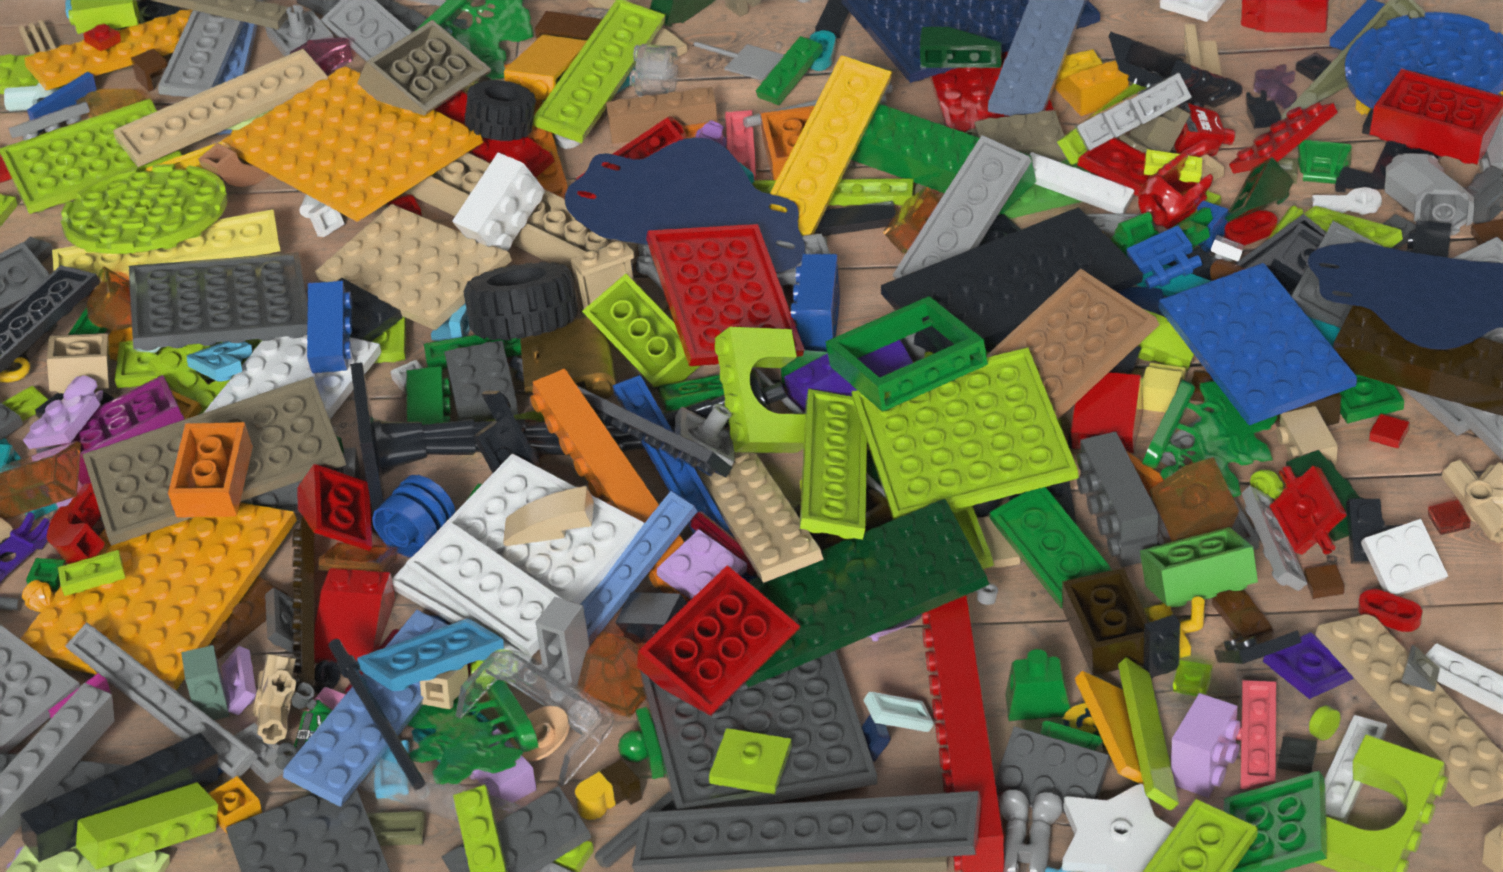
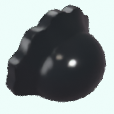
(326, 675)

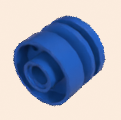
(412, 514)

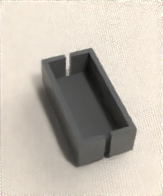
(1117, 498)

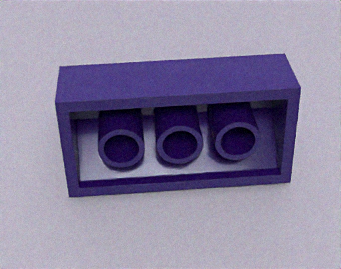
(821, 377)

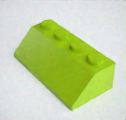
(640, 332)

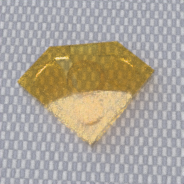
(108, 100)

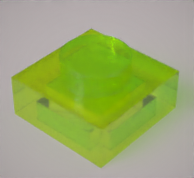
(1192, 678)

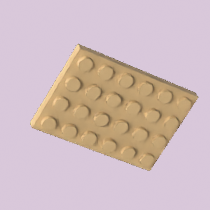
(413, 264)

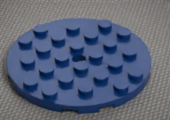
(1454, 45)

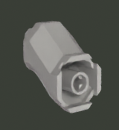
(1427, 192)

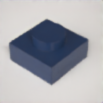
(876, 737)

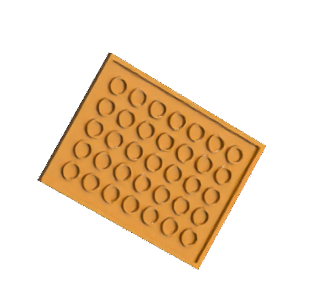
(350, 146)
(173, 591)

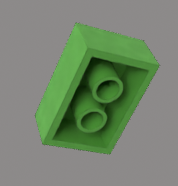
(1199, 567)

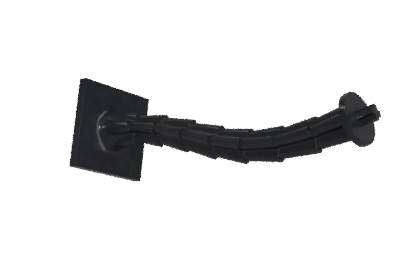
(398, 443)

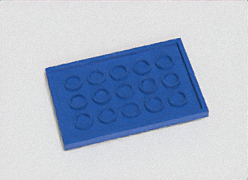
(1257, 343)

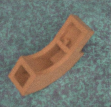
(230, 167)

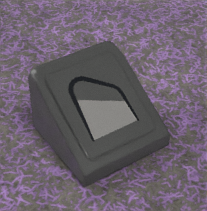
(1420, 670)

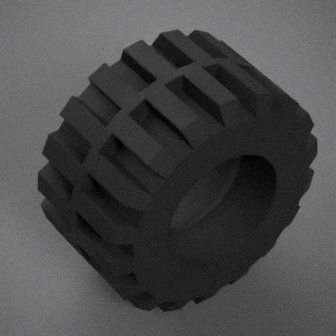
(500, 110)

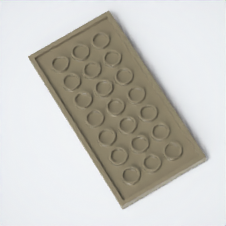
(287, 438)

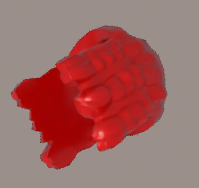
(1176, 206)

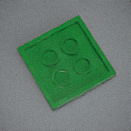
(1288, 823)

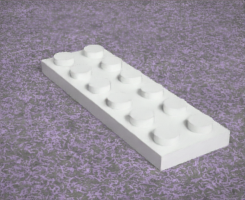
(483, 585)

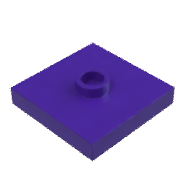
(1309, 666)

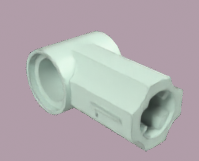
(25, 97)

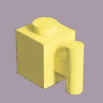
(1160, 385)

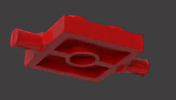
(1307, 510)

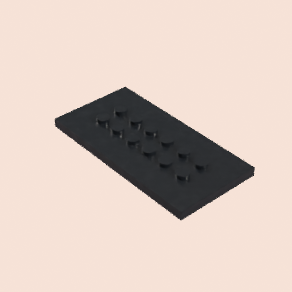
(1013, 276)

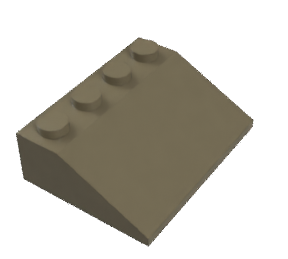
(421, 70)

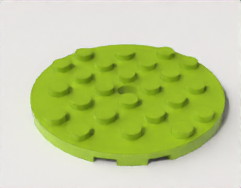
(144, 209)

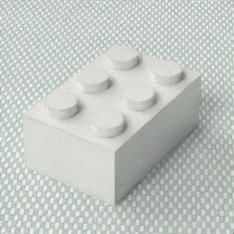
(499, 203)

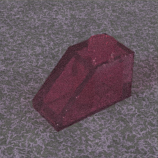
(328, 53)

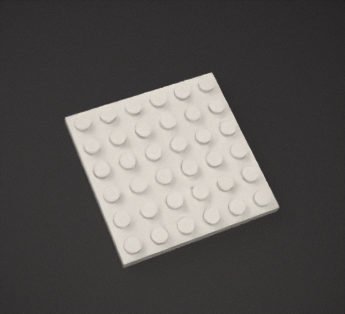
(564, 566)

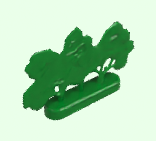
(482, 39)
(1217, 435)
(465, 741)

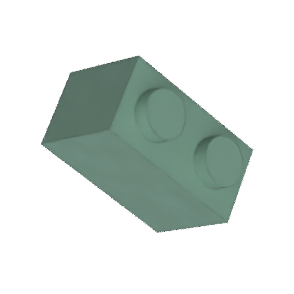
(205, 682)

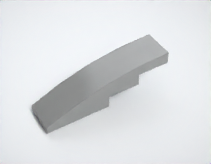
(1133, 111)

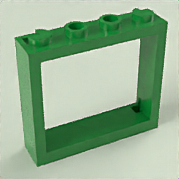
(916, 377)

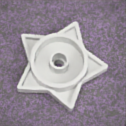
(1113, 833)

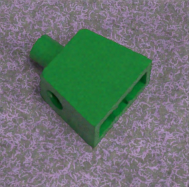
(1036, 688)

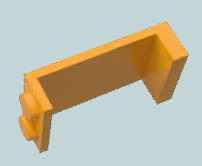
(543, 64)

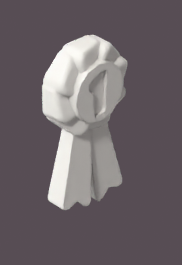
(1358, 200)

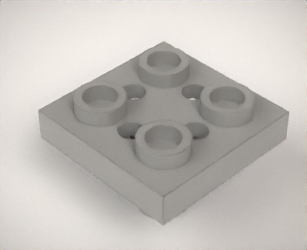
(297, 30)
(707, 432)

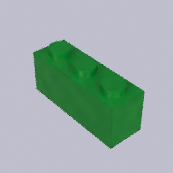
(427, 396)

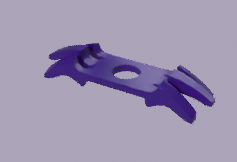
(23, 543)

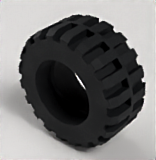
(521, 300)

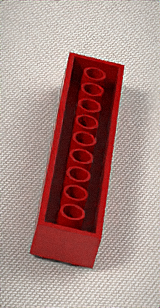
(963, 726)

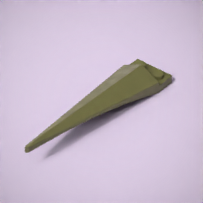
(1333, 77)

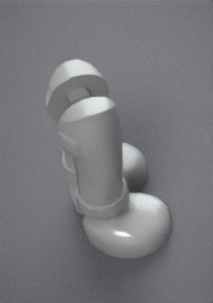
(1015, 809)

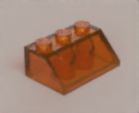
(39, 480)

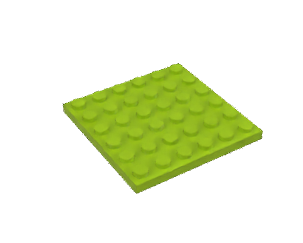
(969, 439)

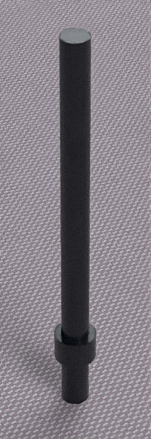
(350, 669)

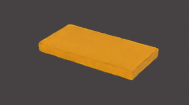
(1112, 720)

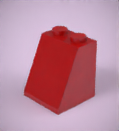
(1110, 407)

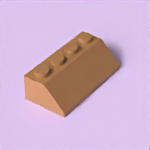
(635, 116)

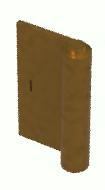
(578, 349)

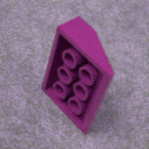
(126, 417)

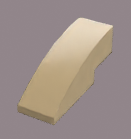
(549, 517)

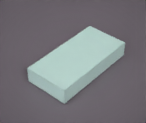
(898, 711)

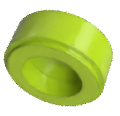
(1324, 722)

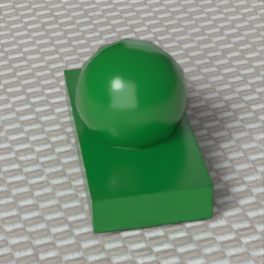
(643, 744)

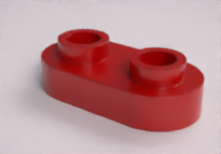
(1251, 227)
(1391, 610)

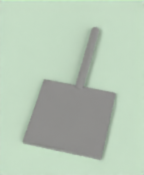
(750, 61)

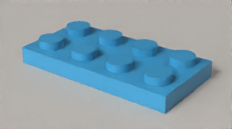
(430, 654)

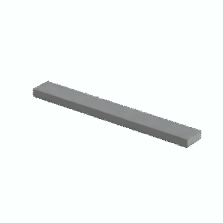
(159, 698)

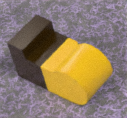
(606, 790)

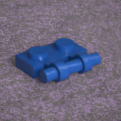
(1161, 250)

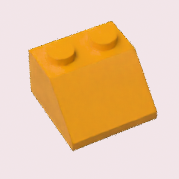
(1092, 87)

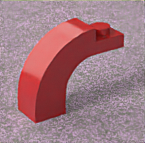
(72, 525)

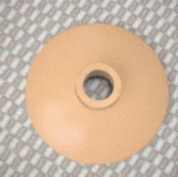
(550, 729)

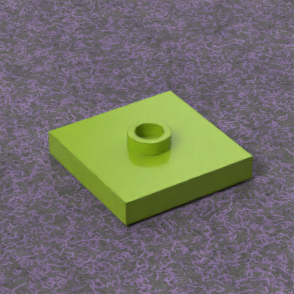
(750, 761)

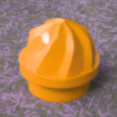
(37, 595)

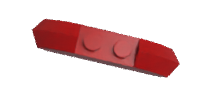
(651, 141)

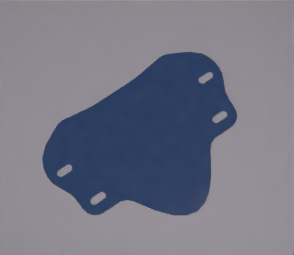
(679, 188)
(1417, 295)

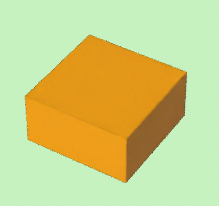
(235, 803)

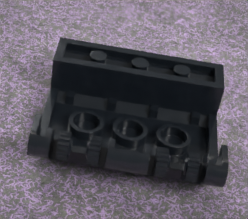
(1150, 65)

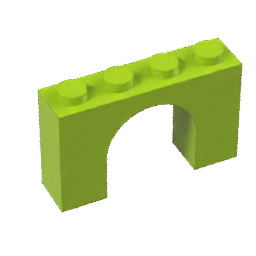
(114, 13)
(752, 425)
(1411, 779)

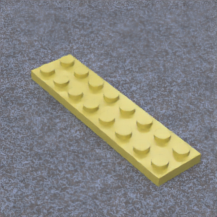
(225, 238)

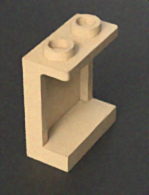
(599, 270)

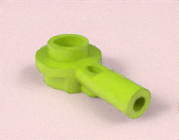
(1267, 482)

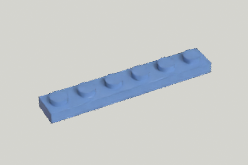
(636, 562)

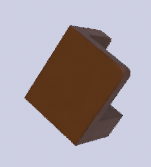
(147, 66)

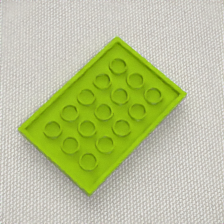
(65, 160)

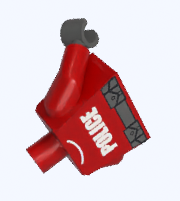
(1202, 132)

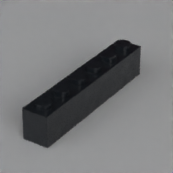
(53, 825)

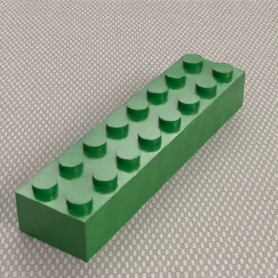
(922, 151)

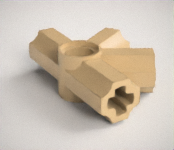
(1480, 496)
(274, 697)

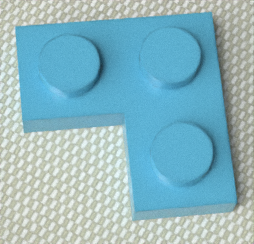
(220, 360)

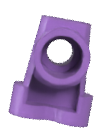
(713, 132)

